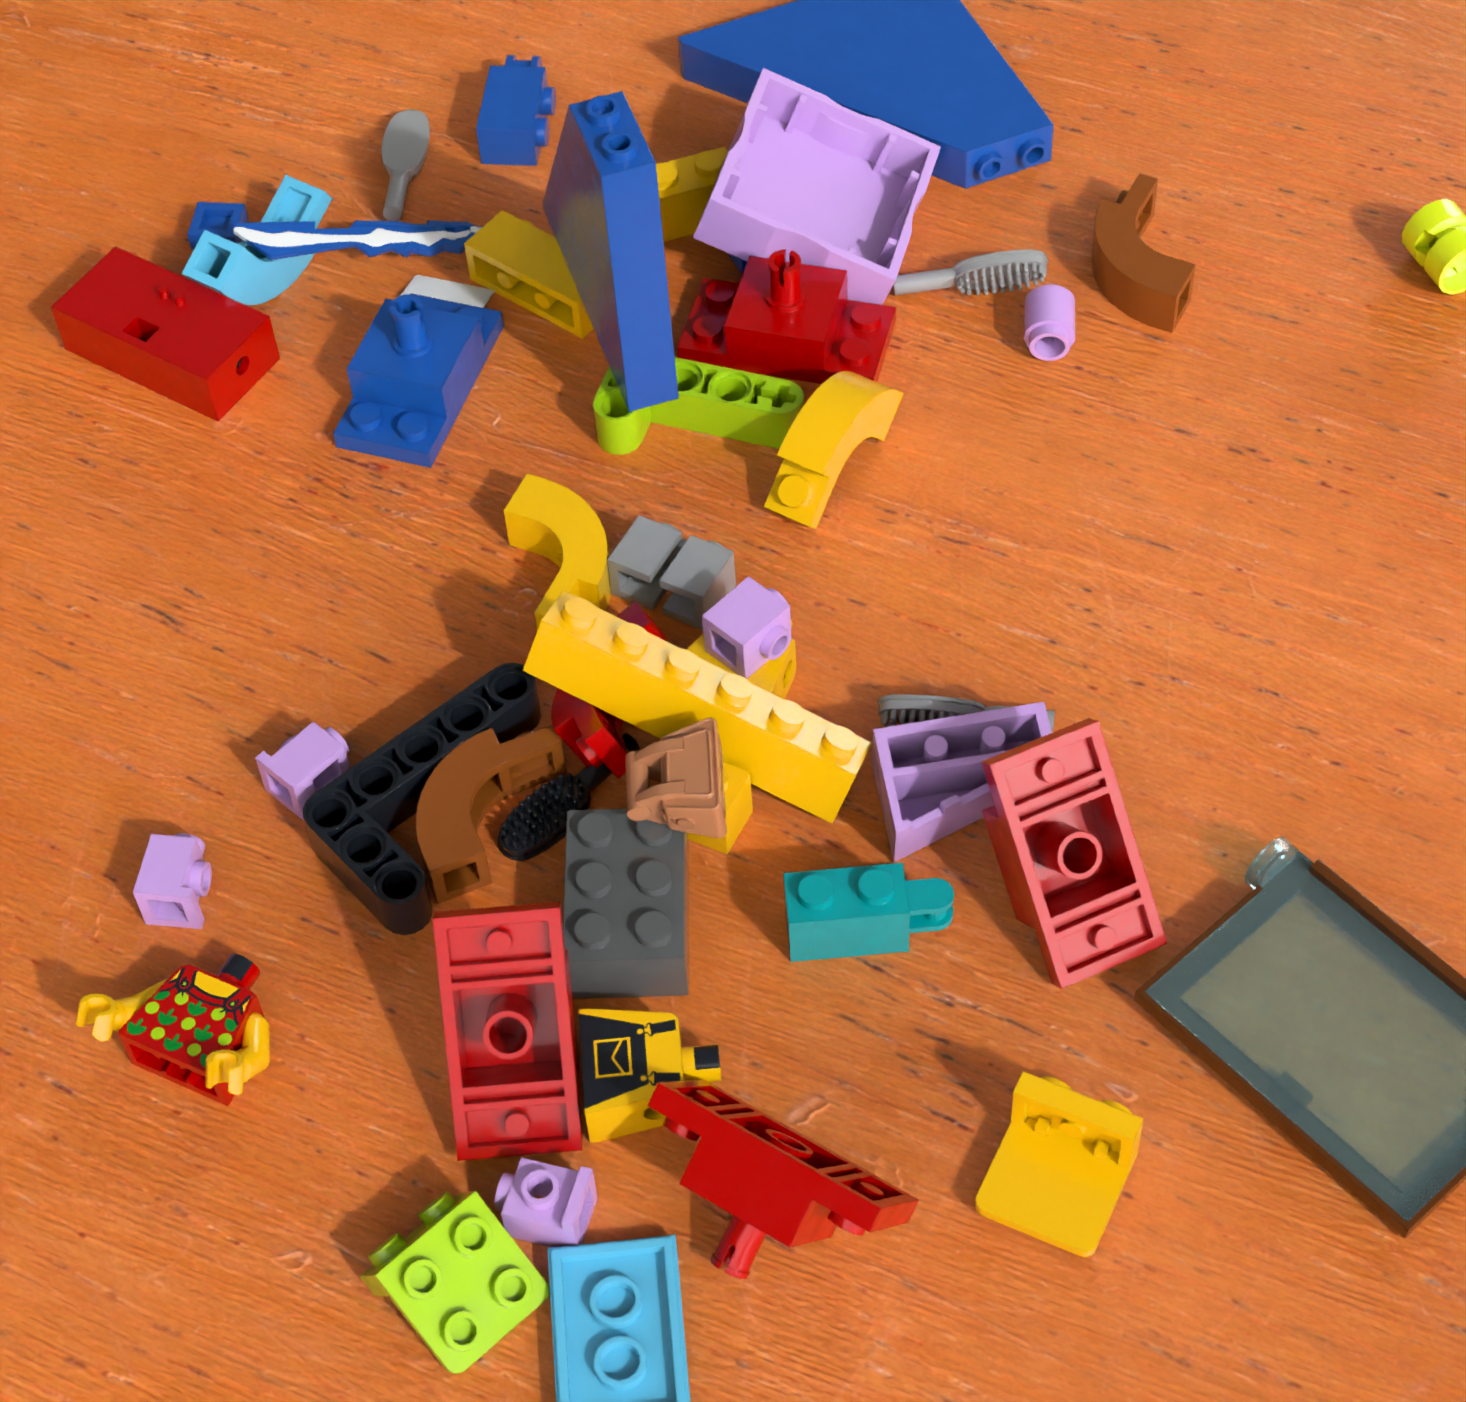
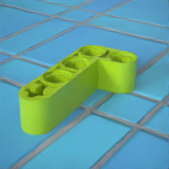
(709, 402)

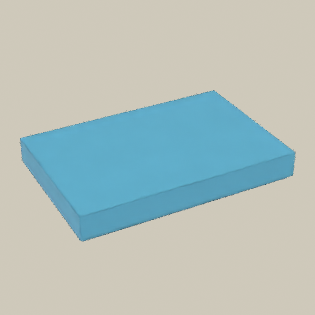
(618, 1322)

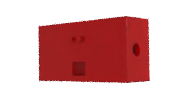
(166, 333)

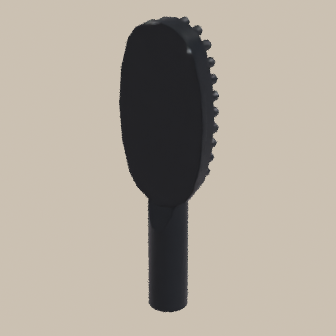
(542, 816)

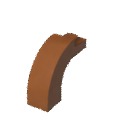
(1131, 273)
(464, 791)

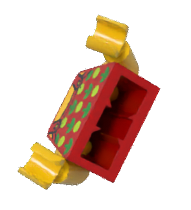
(190, 1027)

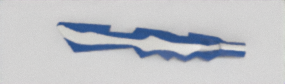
(372, 238)

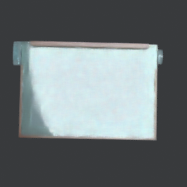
(1330, 1031)

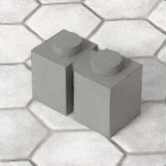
(658, 559)

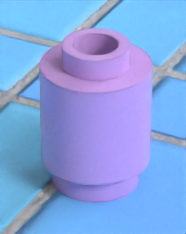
(1049, 322)

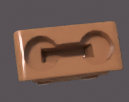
(690, 778)

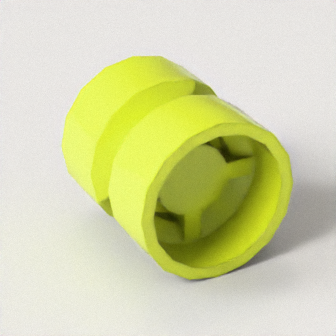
(1438, 243)

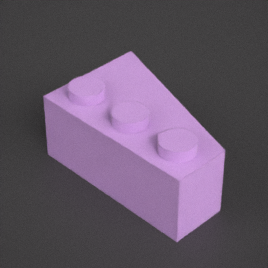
(934, 774)

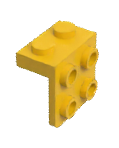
(1060, 1164)

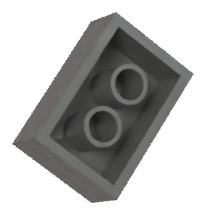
(625, 906)

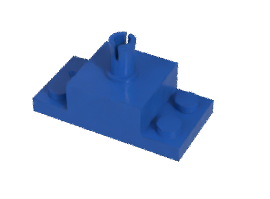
(414, 376)

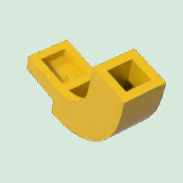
(823, 437)
(566, 530)

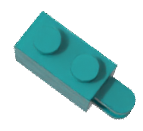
(861, 910)

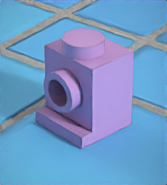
(303, 766)
(173, 881)
(552, 1220)

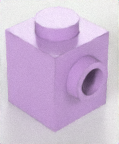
(747, 627)

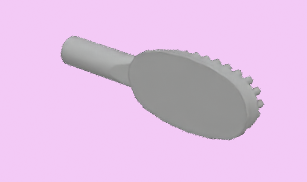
(403, 155)
(980, 272)
(918, 708)

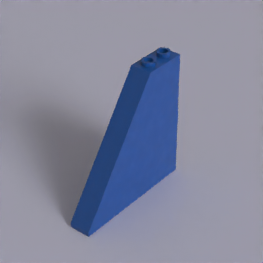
(893, 61)
(611, 236)

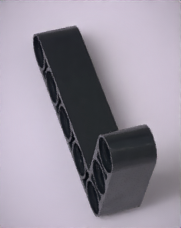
(398, 770)

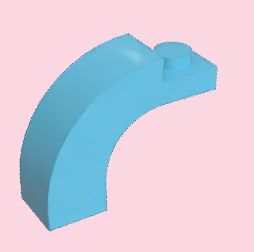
(242, 270)

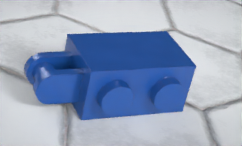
(515, 113)

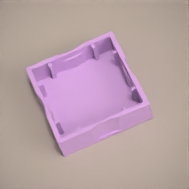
(818, 185)

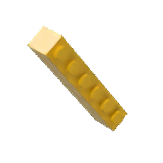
(670, 688)

